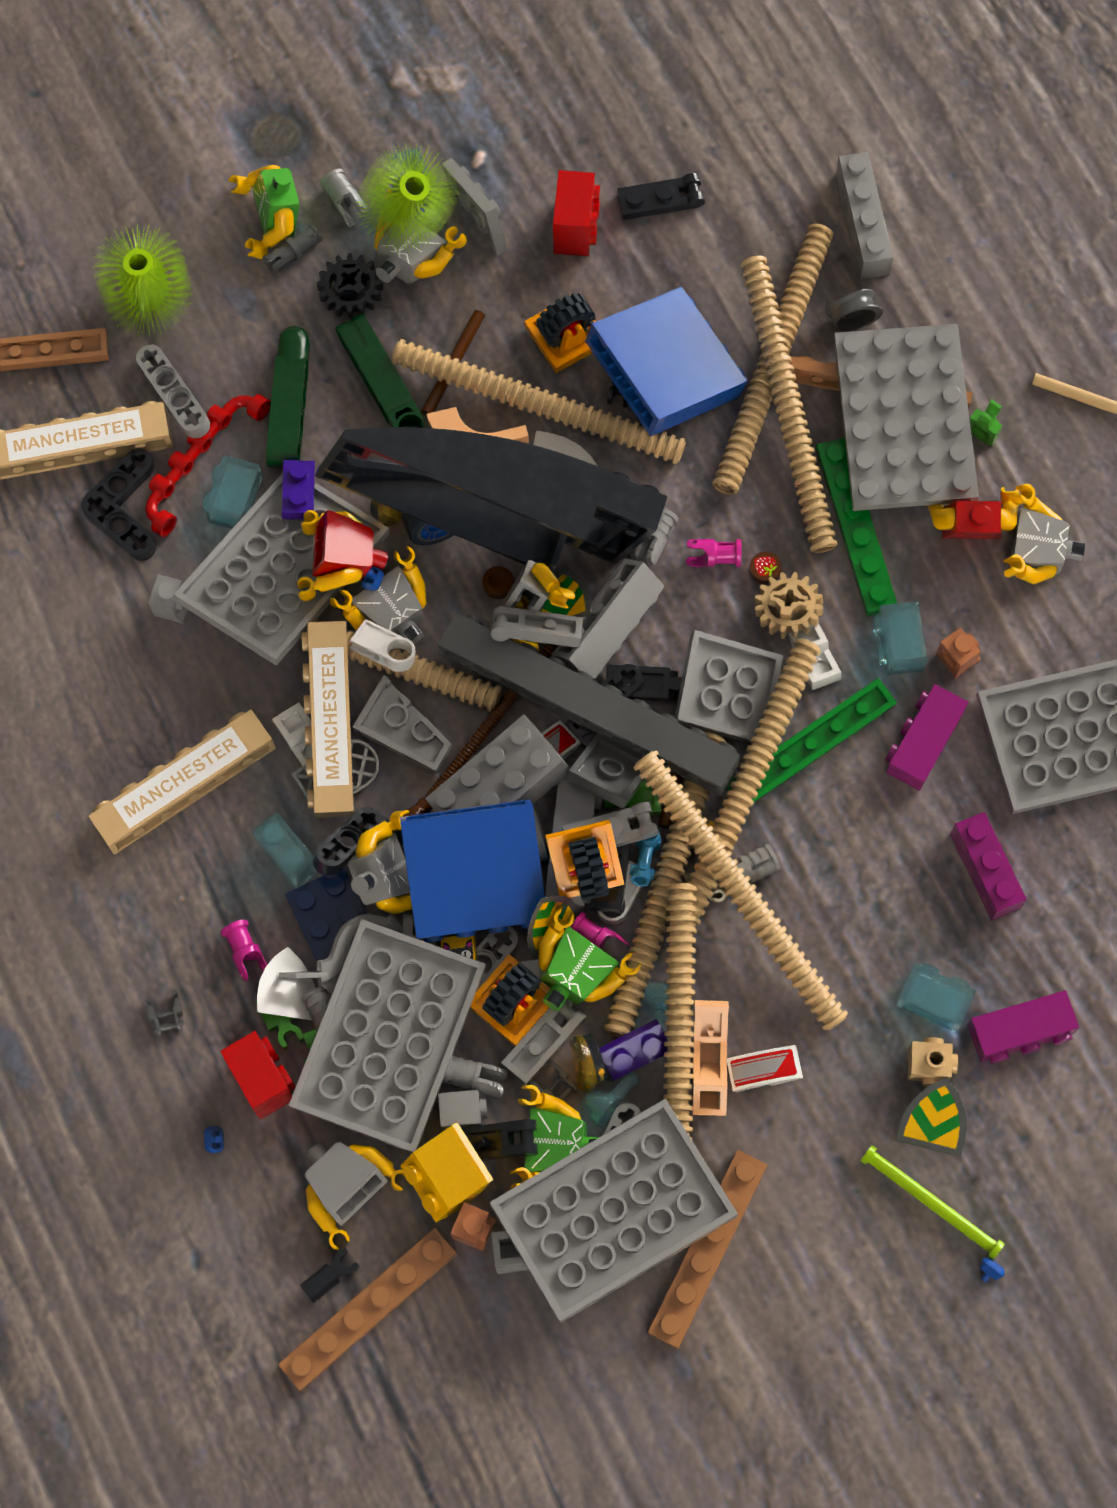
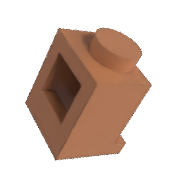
(959, 652)
(473, 1227)

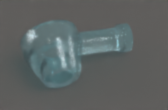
(656, 997)
(602, 1105)

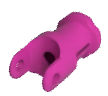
(715, 552)
(593, 932)
(242, 946)

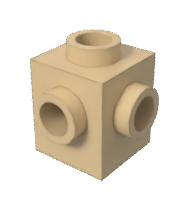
(934, 1049)

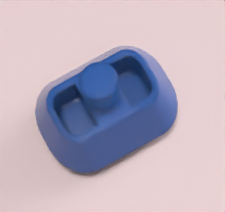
(372, 579)
(214, 1139)
(991, 1269)

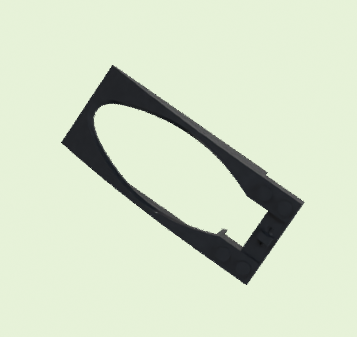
(497, 491)

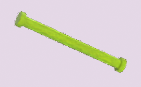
(932, 1202)

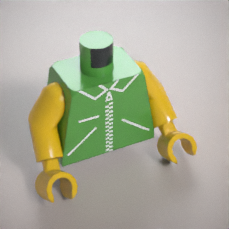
(275, 203)
(576, 966)
(557, 1133)

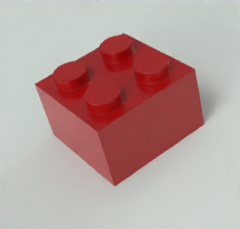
(575, 213)
(255, 1070)

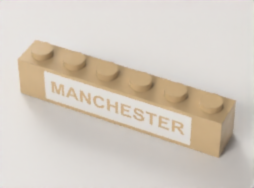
(84, 439)
(329, 719)
(181, 781)

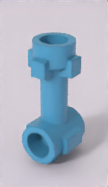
(642, 873)

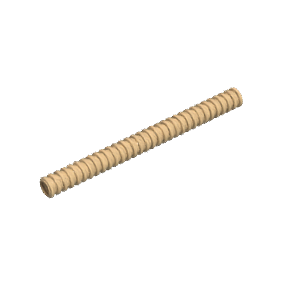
(759, 395)
(535, 400)
(788, 404)
(436, 677)
(756, 762)
(741, 891)
(654, 918)
(680, 1000)

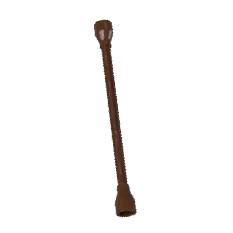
(475, 741)

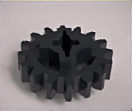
(349, 287)

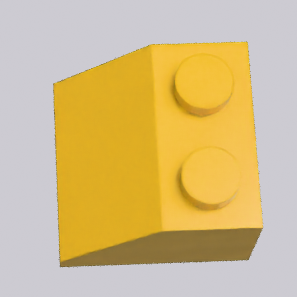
(446, 1173)

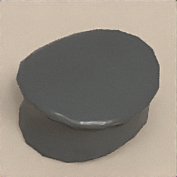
(854, 310)

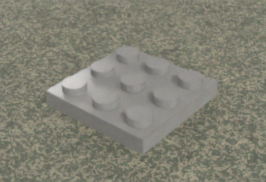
(726, 686)

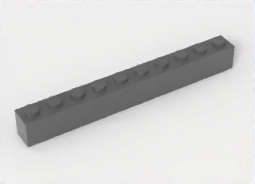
(589, 703)

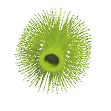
(407, 197)
(143, 280)

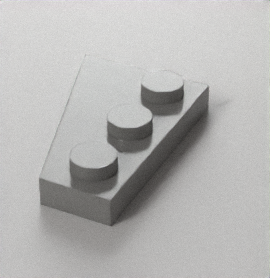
(474, 199)
(400, 727)

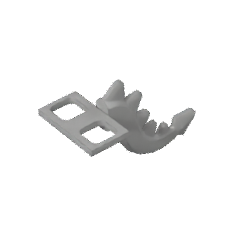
(330, 968)

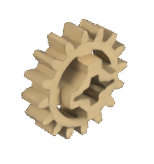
(793, 618)

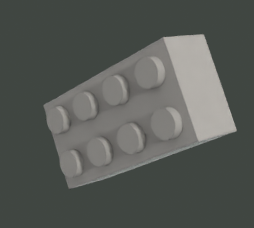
(509, 769)

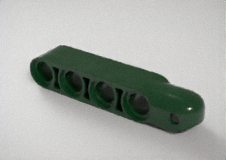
(379, 373)
(288, 397)

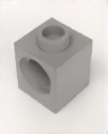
(462, 1108)

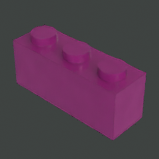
(925, 736)
(988, 866)
(1023, 1027)

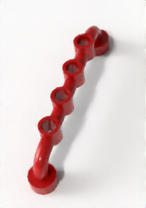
(182, 464)

